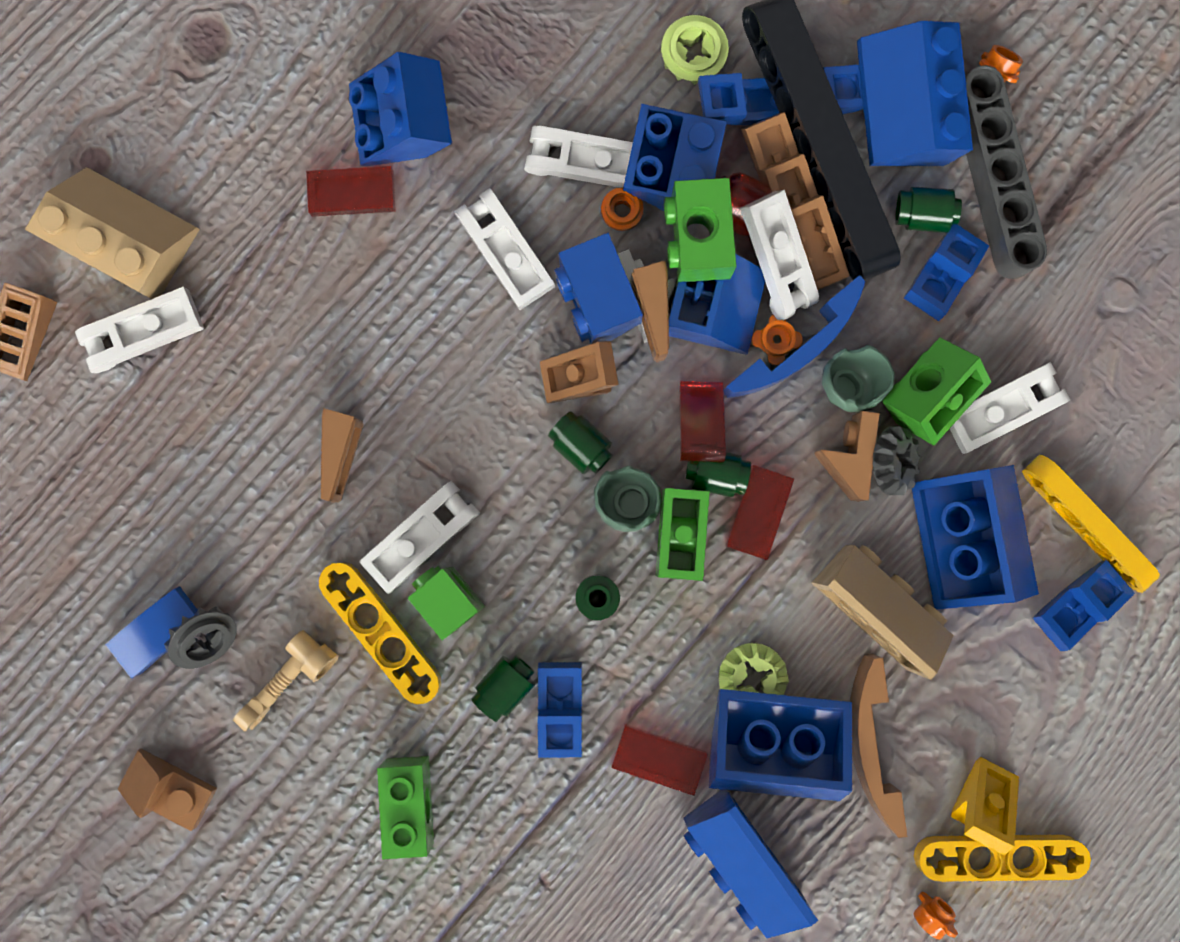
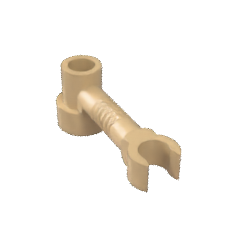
(306, 657)

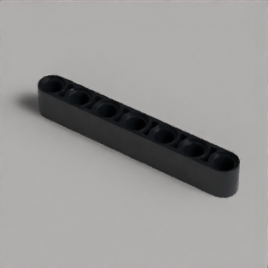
(821, 135)

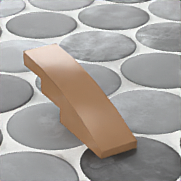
(785, 169)

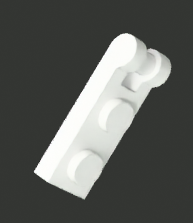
(581, 156)
(505, 250)
(780, 254)
(140, 329)
(1008, 408)
(418, 538)

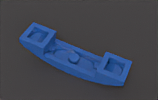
(750, 100)
(835, 311)

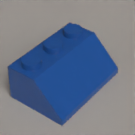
(915, 95)
(975, 539)
(781, 745)
(747, 867)

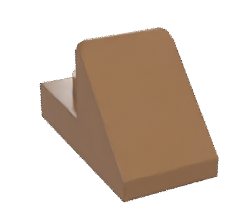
(579, 373)
(854, 469)
(166, 790)

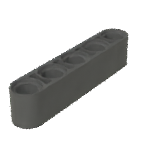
(993, 194)

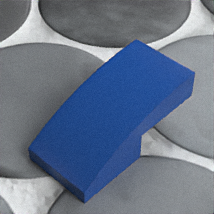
(946, 272)
(1082, 604)
(144, 638)
(559, 709)

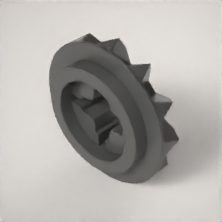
(895, 473)
(193, 653)

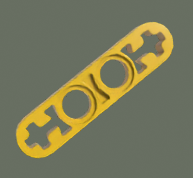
(1090, 523)
(374, 637)
(1001, 866)

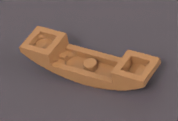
(870, 689)

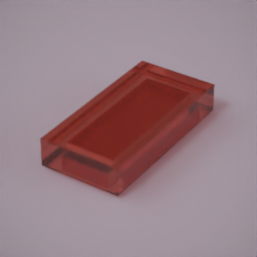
(351, 191)
(702, 421)
(759, 512)
(659, 759)

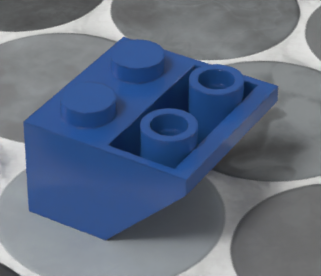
(400, 110)
(671, 149)
(599, 289)
(719, 310)

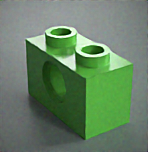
(706, 204)
(937, 390)
(682, 534)
(444, 600)
(405, 807)

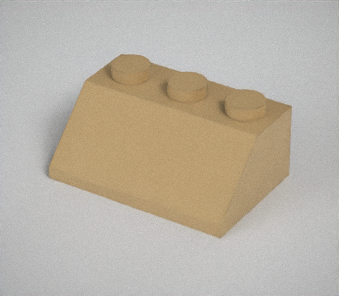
(113, 231)
(886, 610)

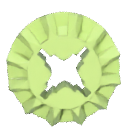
(687, 32)
(759, 657)

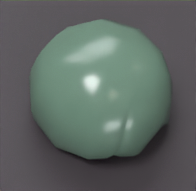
(858, 378)
(627, 499)

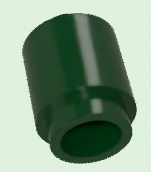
(928, 209)
(581, 443)
(720, 477)
(593, 583)
(503, 687)

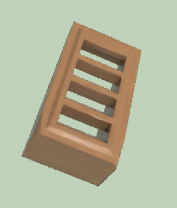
(651, 292)
(37, 325)
(338, 450)

